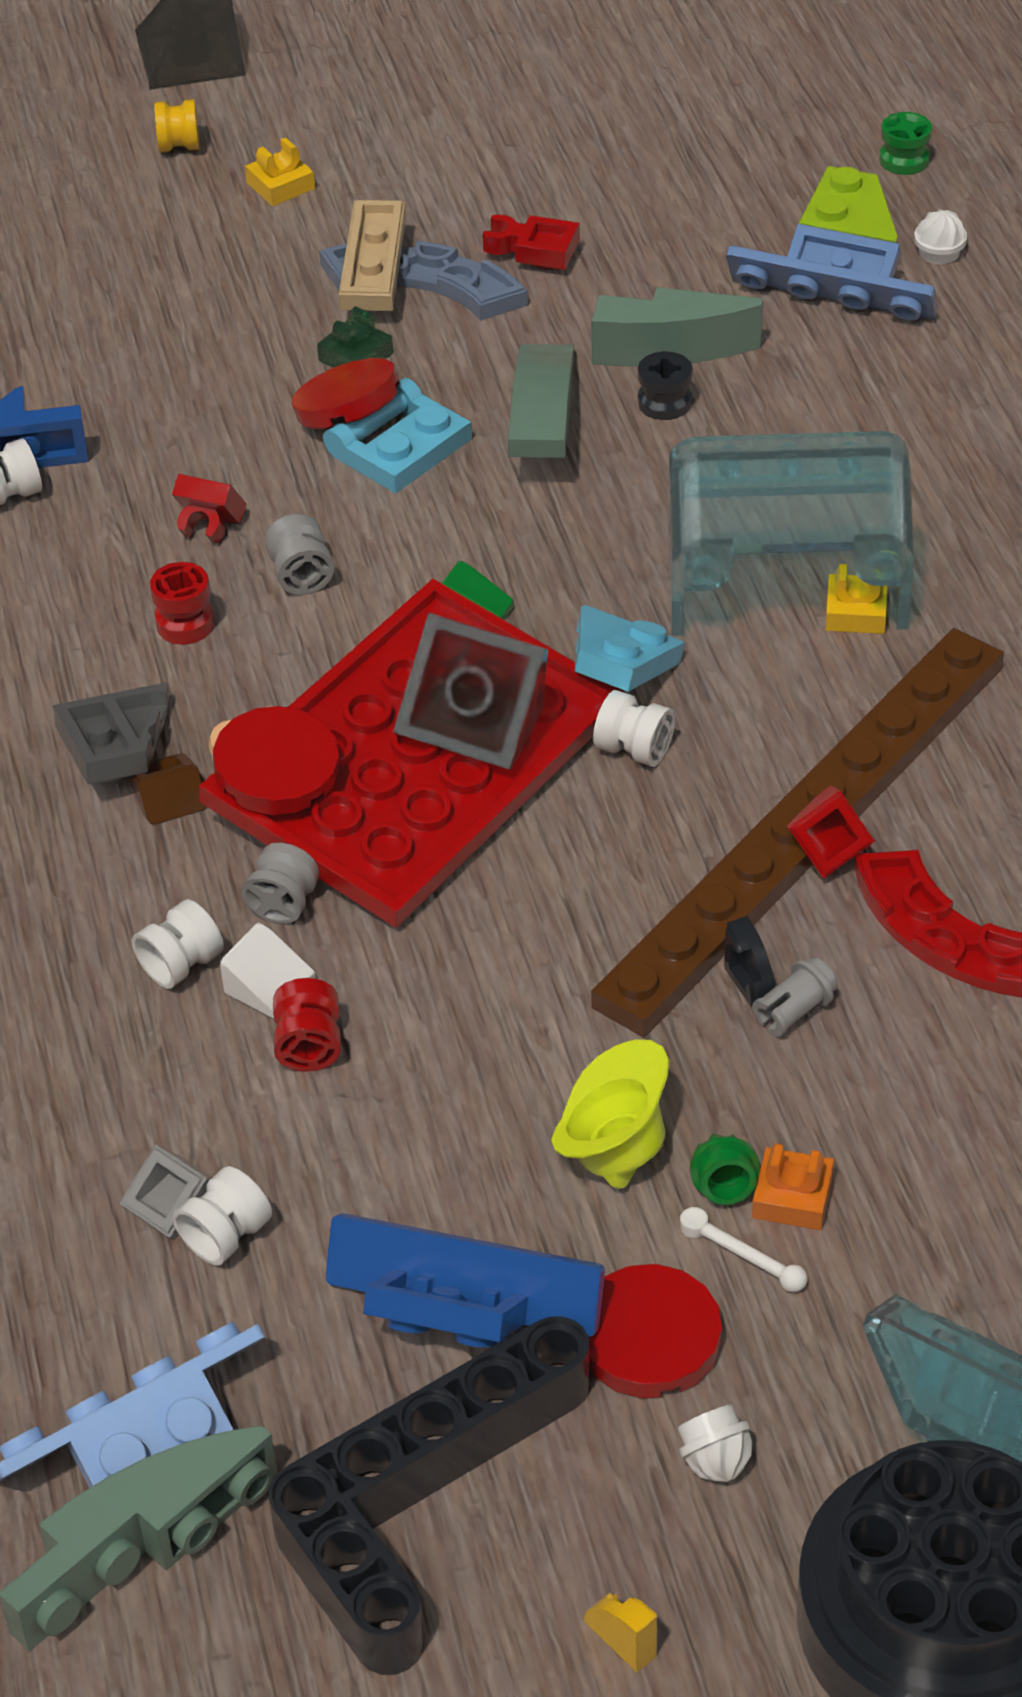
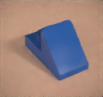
(52, 433)

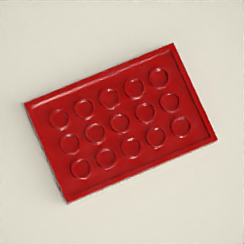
(399, 805)

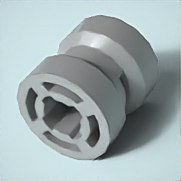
(299, 554)

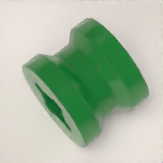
(905, 143)

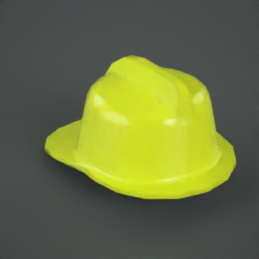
(615, 1112)

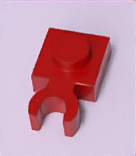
(537, 242)

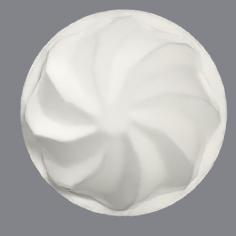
(940, 237)
(716, 1444)

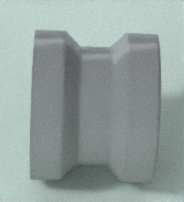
(280, 883)

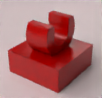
(209, 501)

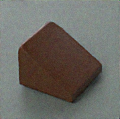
(168, 789)

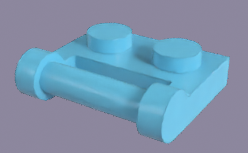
(405, 449)

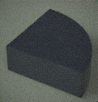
(747, 960)

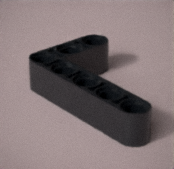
(411, 1471)

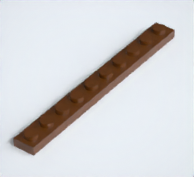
(769, 859)

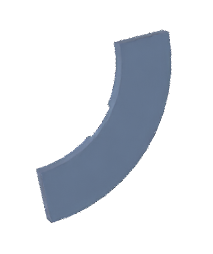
(439, 269)

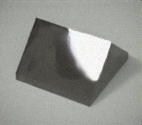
(473, 691)

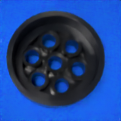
(916, 1509)

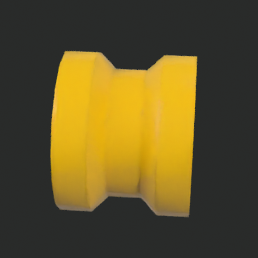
(176, 125)

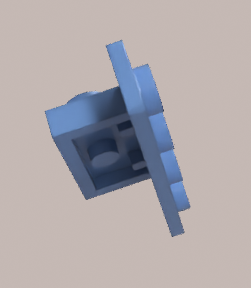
(839, 268)

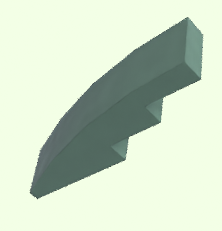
(541, 401)

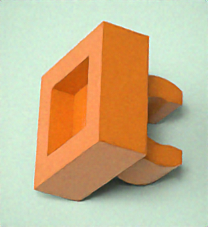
(793, 1187)

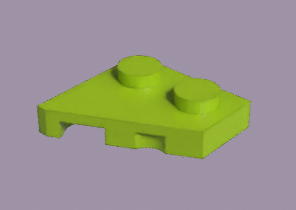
(850, 204)

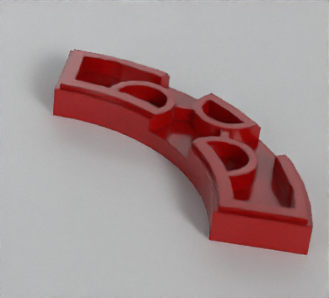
(929, 927)

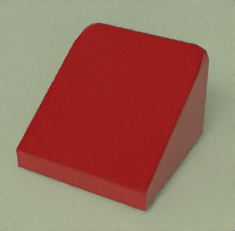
(829, 831)

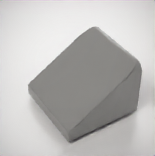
(162, 1187)

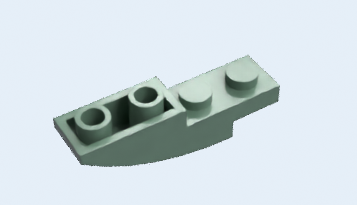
(152, 1507)

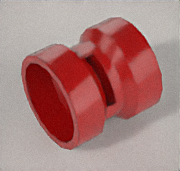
(182, 603)
(304, 1035)

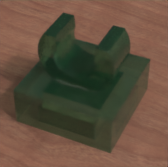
(354, 340)

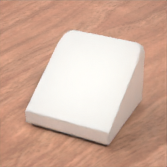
(259, 967)

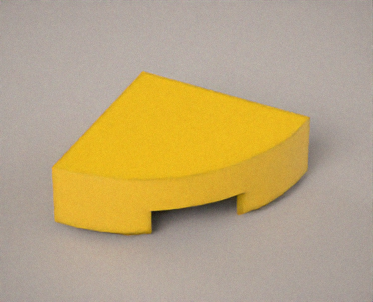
(626, 1628)

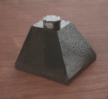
(189, 43)

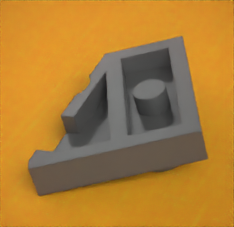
(114, 732)

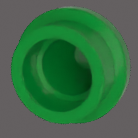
(725, 1169)

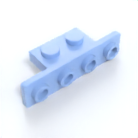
(163, 1412)

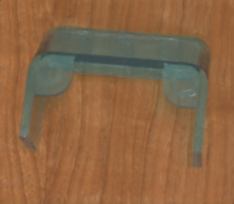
(788, 499)

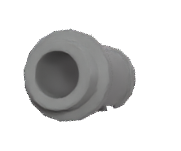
(807, 986)

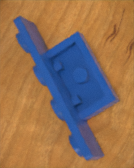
(458, 1282)

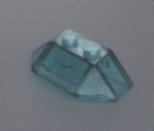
(948, 1377)

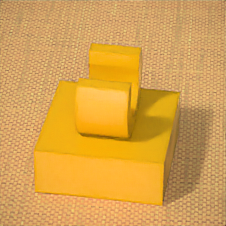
(279, 175)
(855, 604)

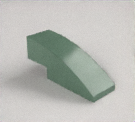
(678, 321)

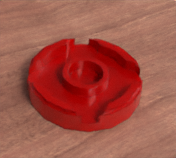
(346, 390)
(276, 759)
(654, 1331)

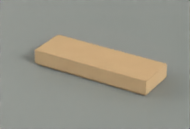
(373, 255)

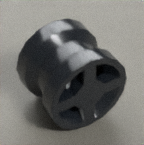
(664, 385)

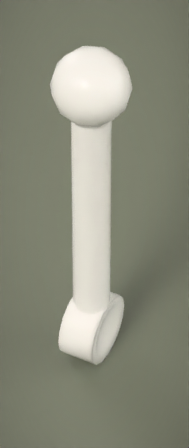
(695, 1224)

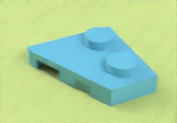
(623, 650)

